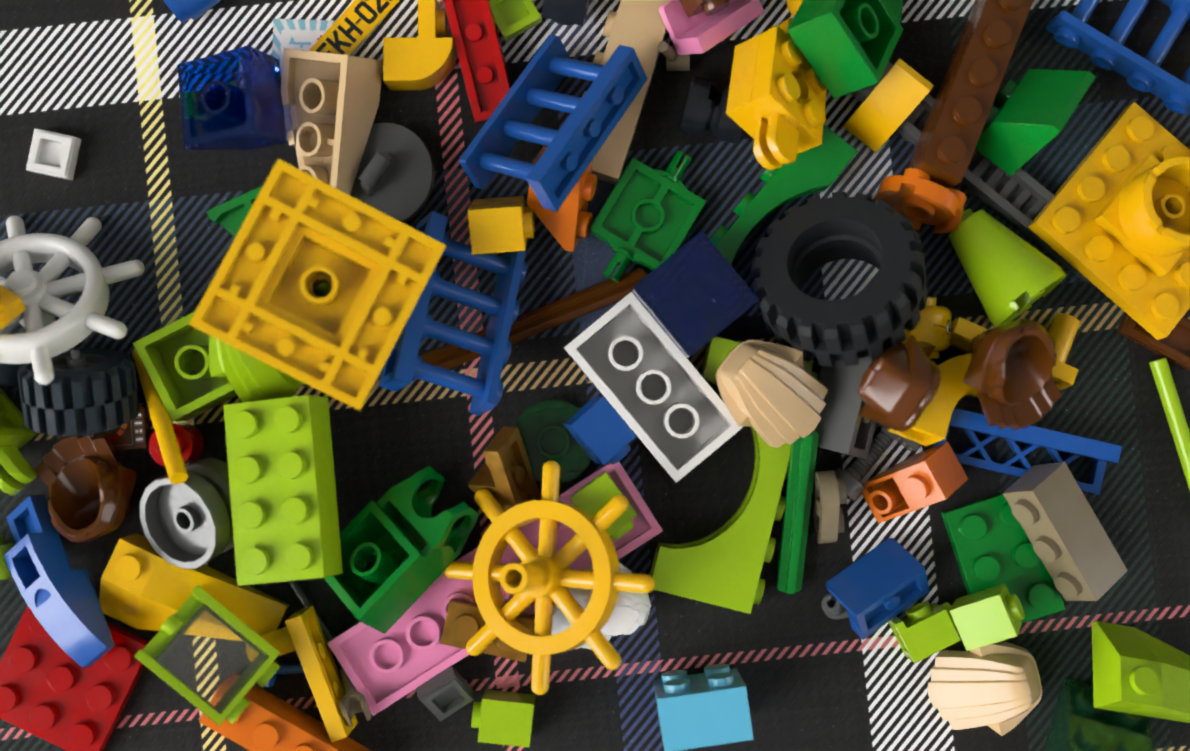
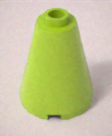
(1002, 266)

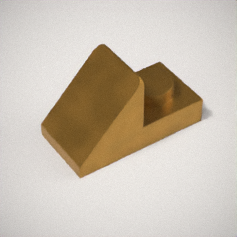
(507, 470)

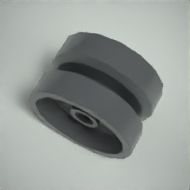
(190, 519)

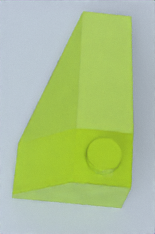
(1139, 673)

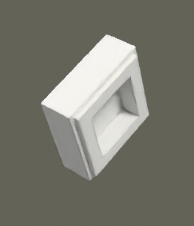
(53, 154)

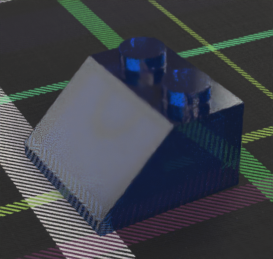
(232, 101)

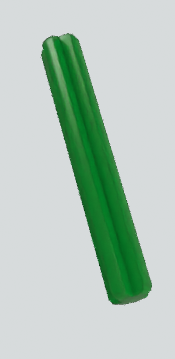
(797, 513)

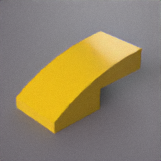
(888, 105)

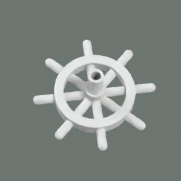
(42, 291)

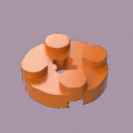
(923, 200)

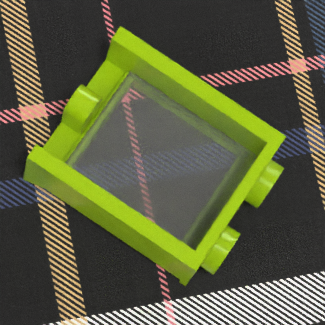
(210, 657)

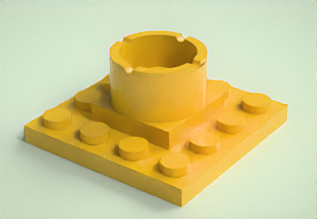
(1128, 220)
(289, 245)

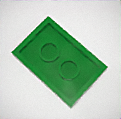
(997, 551)

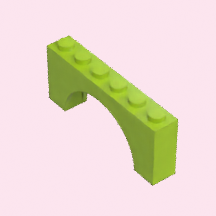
(729, 562)

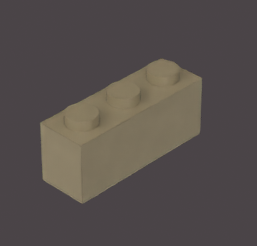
(1065, 532)

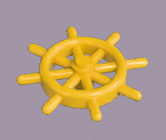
(547, 577)

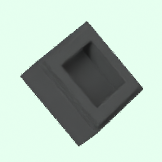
(445, 693)

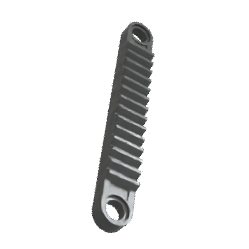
(1014, 197)

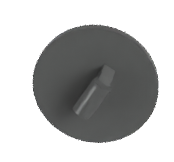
(394, 172)

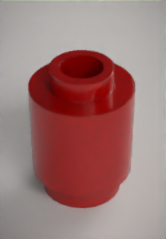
(189, 441)

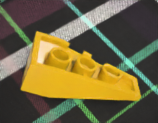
(147, 590)

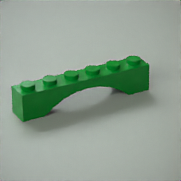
(808, 175)

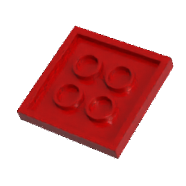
(56, 696)

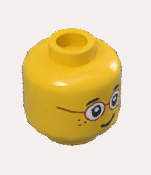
(933, 327)

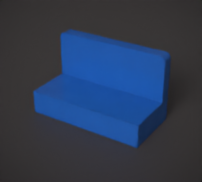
(879, 586)

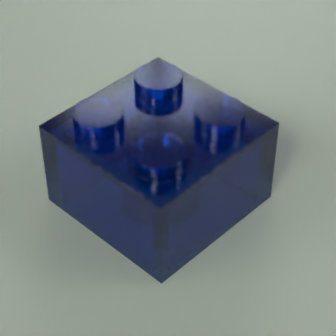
(694, 294)

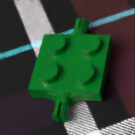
(646, 215)

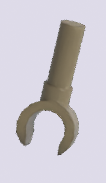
(674, 61)
(353, 701)

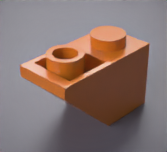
(572, 218)
(914, 483)

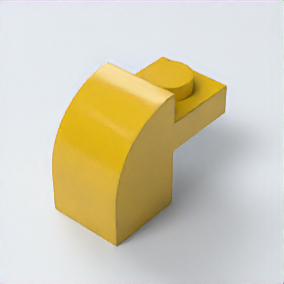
(420, 60)

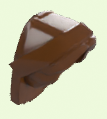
(1013, 373)
(900, 385)
(86, 487)

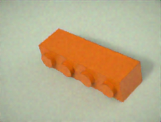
(278, 726)

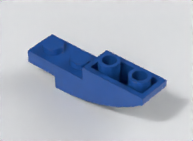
(54, 592)

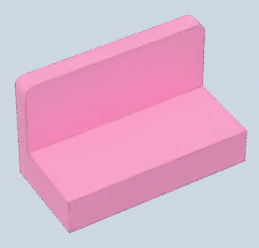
(703, 32)

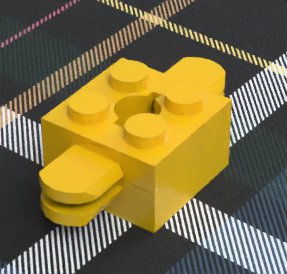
(776, 97)

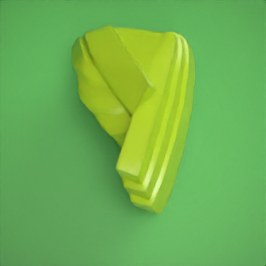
(249, 376)

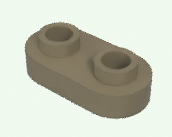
(826, 509)

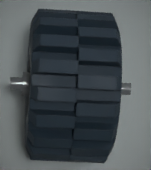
(88, 394)

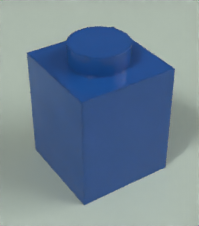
(600, 431)

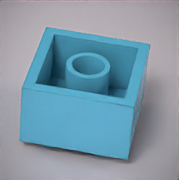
(702, 708)

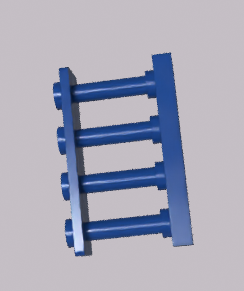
(1110, 54)
(578, 139)
(404, 362)

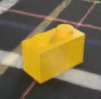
(500, 225)

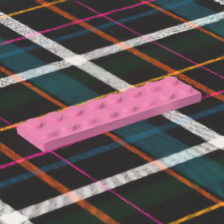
(411, 652)

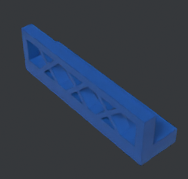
(1035, 437)

